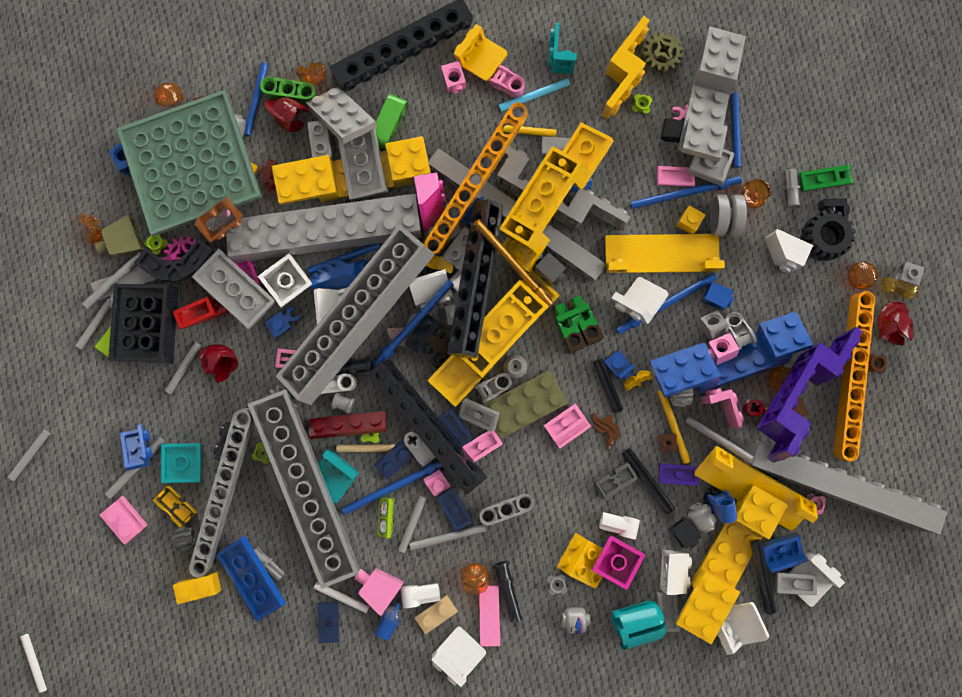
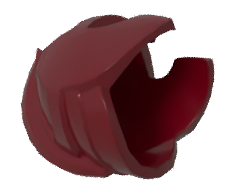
(283, 112)
(895, 321)
(218, 360)

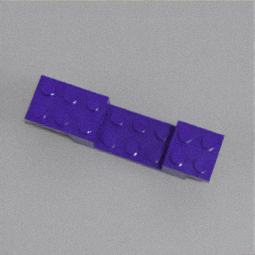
(816, 365)

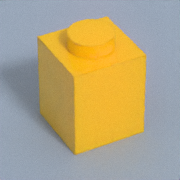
(690, 220)

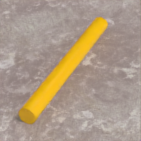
(674, 428)

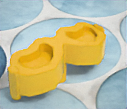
(633, 381)

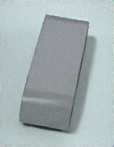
(499, 516)

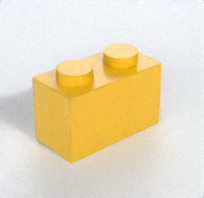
(197, 588)

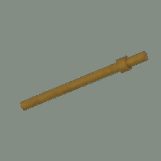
(536, 288)

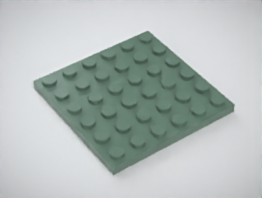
(188, 162)

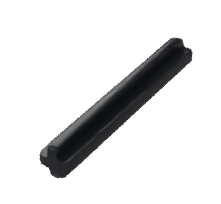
(648, 481)
(763, 576)

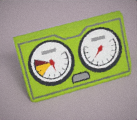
(385, 517)

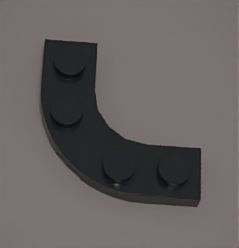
(175, 270)

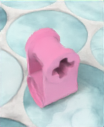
(505, 79)

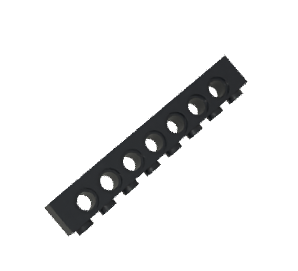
(406, 35)
(474, 282)
(427, 426)

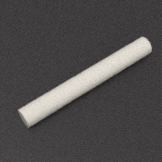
(342, 597)
(33, 663)

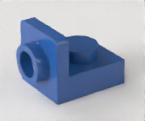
(619, 365)

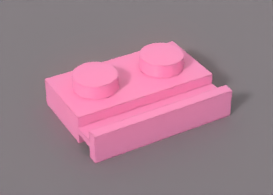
(567, 426)
(123, 520)

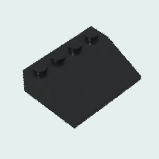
(143, 323)

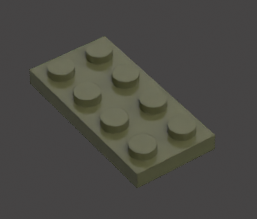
(527, 403)

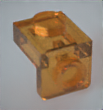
(92, 223)

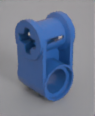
(723, 506)

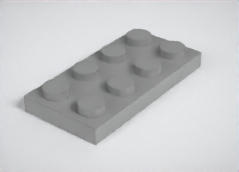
(341, 115)
(363, 166)
(234, 289)

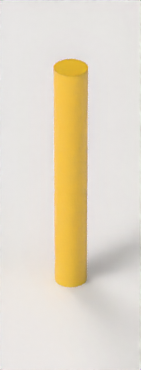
(531, 131)

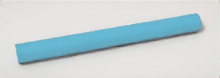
(535, 94)

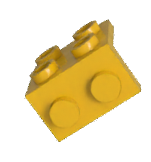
(479, 54)
(580, 560)

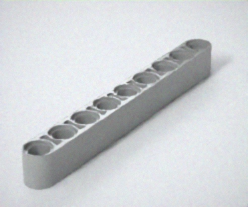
(223, 503)

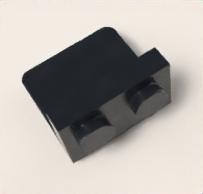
(430, 341)

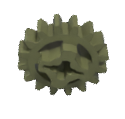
(664, 44)

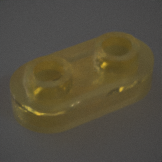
(894, 285)

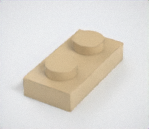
(436, 614)

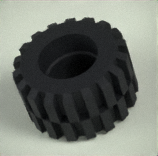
(841, 228)

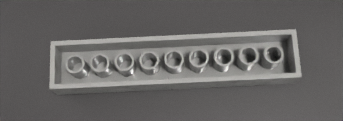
(322, 228)
(354, 315)
(304, 488)
(850, 488)

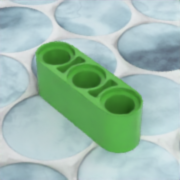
(282, 85)
(389, 119)

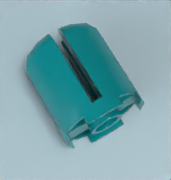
(639, 624)

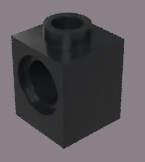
(685, 533)

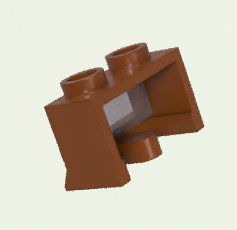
(218, 220)

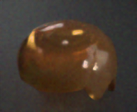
(312, 74)
(168, 93)
(755, 193)
(863, 275)
(777, 376)
(475, 578)

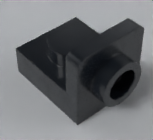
(835, 204)

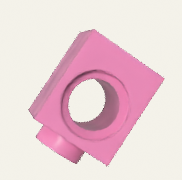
(449, 71)
(725, 342)

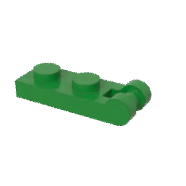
(825, 178)

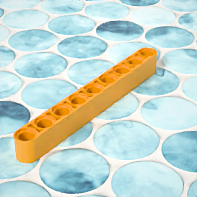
(477, 169)
(858, 385)

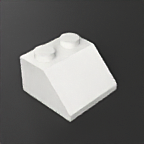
(787, 250)
(285, 280)
(427, 286)
(674, 572)

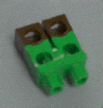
(578, 318)

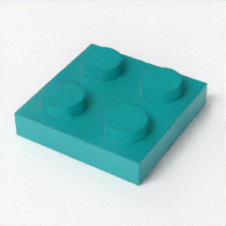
(181, 463)

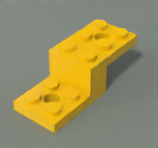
(626, 68)

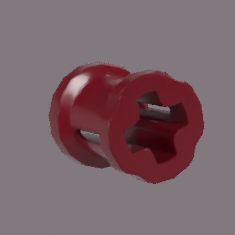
(758, 410)

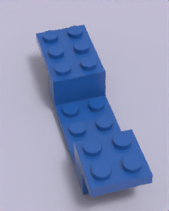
(695, 367)

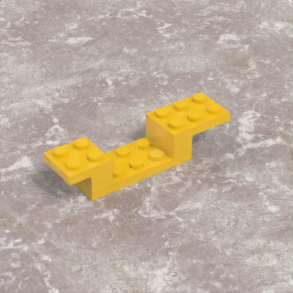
(326, 178)
(548, 189)
(499, 332)
(725, 563)

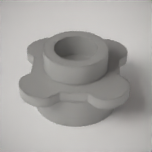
(557, 579)

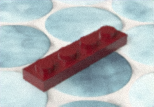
(348, 425)

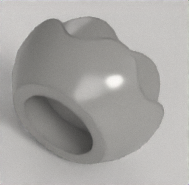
(515, 372)

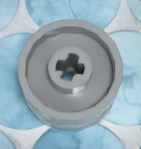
(728, 215)

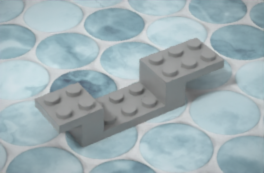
(713, 81)
(584, 201)

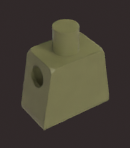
(121, 239)

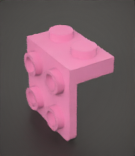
(729, 403)

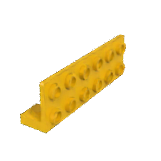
(662, 253)
(736, 476)

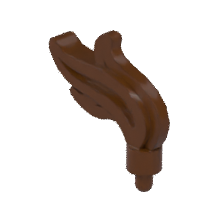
(608, 427)

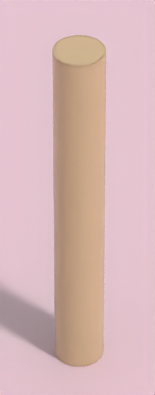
(365, 448)

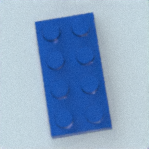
(250, 578)

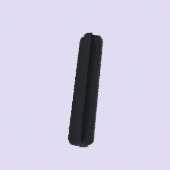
(608, 386)

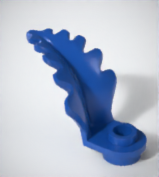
(340, 275)

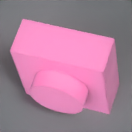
(437, 483)

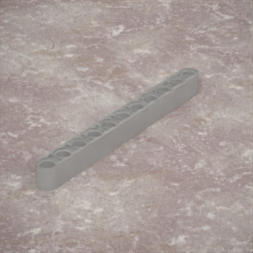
(558, 245)

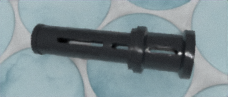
(357, 366)
(505, 582)

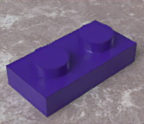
(677, 474)

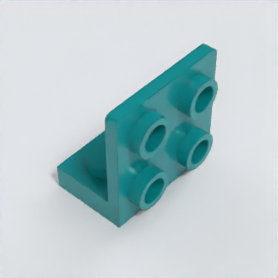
(563, 61)
(337, 474)

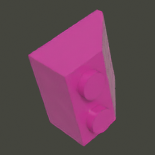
(430, 198)
(618, 562)

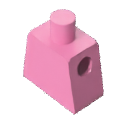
(378, 588)

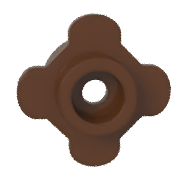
(880, 367)
(671, 438)

